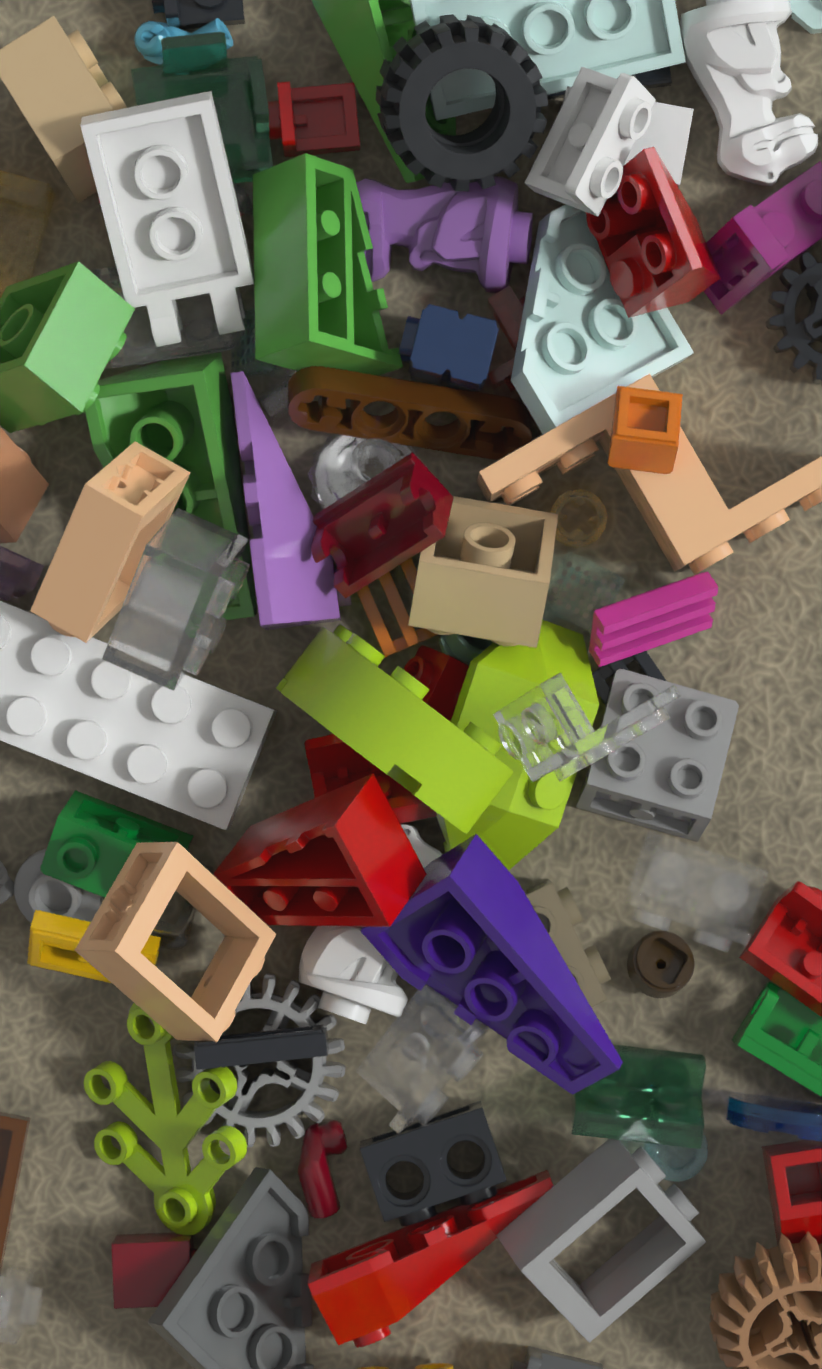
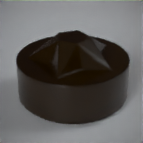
(660, 964)

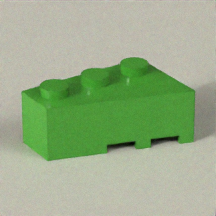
(313, 272)

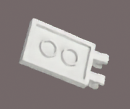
(170, 210)

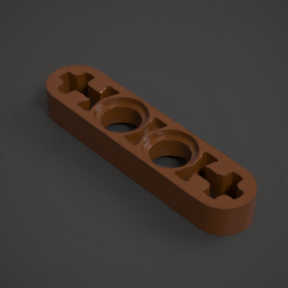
(407, 421)

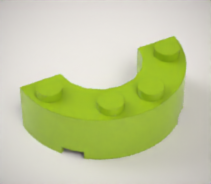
(394, 728)

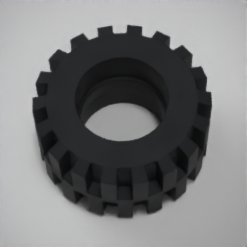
(492, 145)

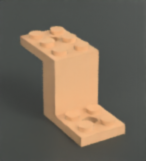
(678, 507)

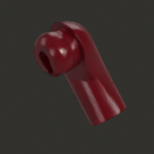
(314, 1170)

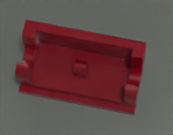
(382, 524)

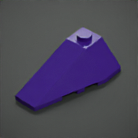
(490, 955)

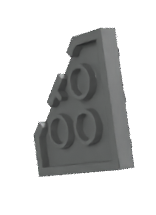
(244, 1286)

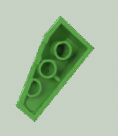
(187, 417)

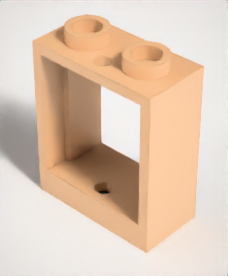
(106, 540)
(130, 915)

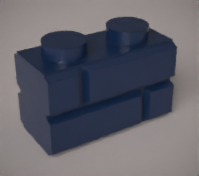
(448, 348)

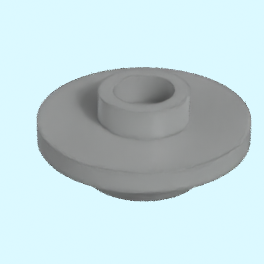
(43, 893)

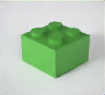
(56, 344)

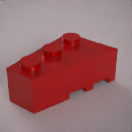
(326, 862)

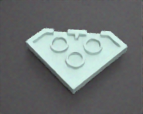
(576, 331)

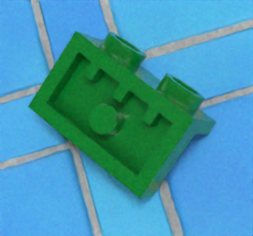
(96, 840)

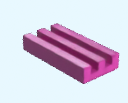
(652, 618)

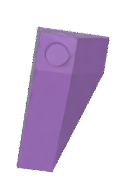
(287, 579)

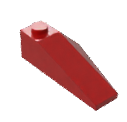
(392, 1274)

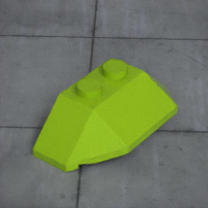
(523, 809)

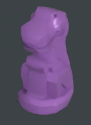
(448, 228)

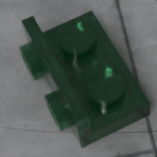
(646, 1100)

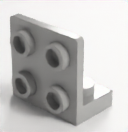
(668, 773)

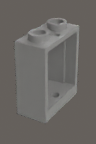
(578, 1204)

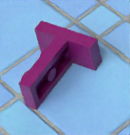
(766, 238)

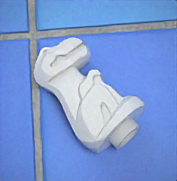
(737, 65)
(351, 968)

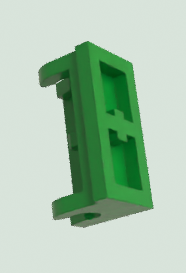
(784, 1036)

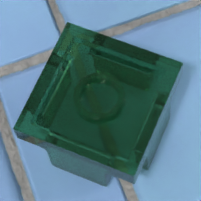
(238, 90)

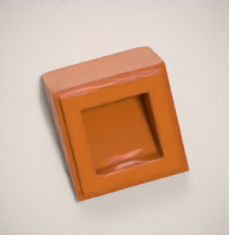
(645, 430)

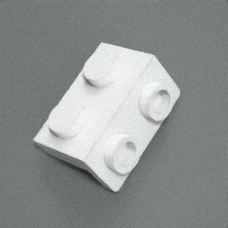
(591, 140)

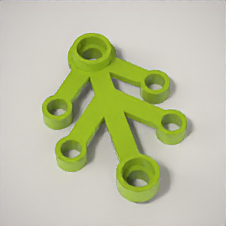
(168, 1128)

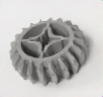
(286, 1073)

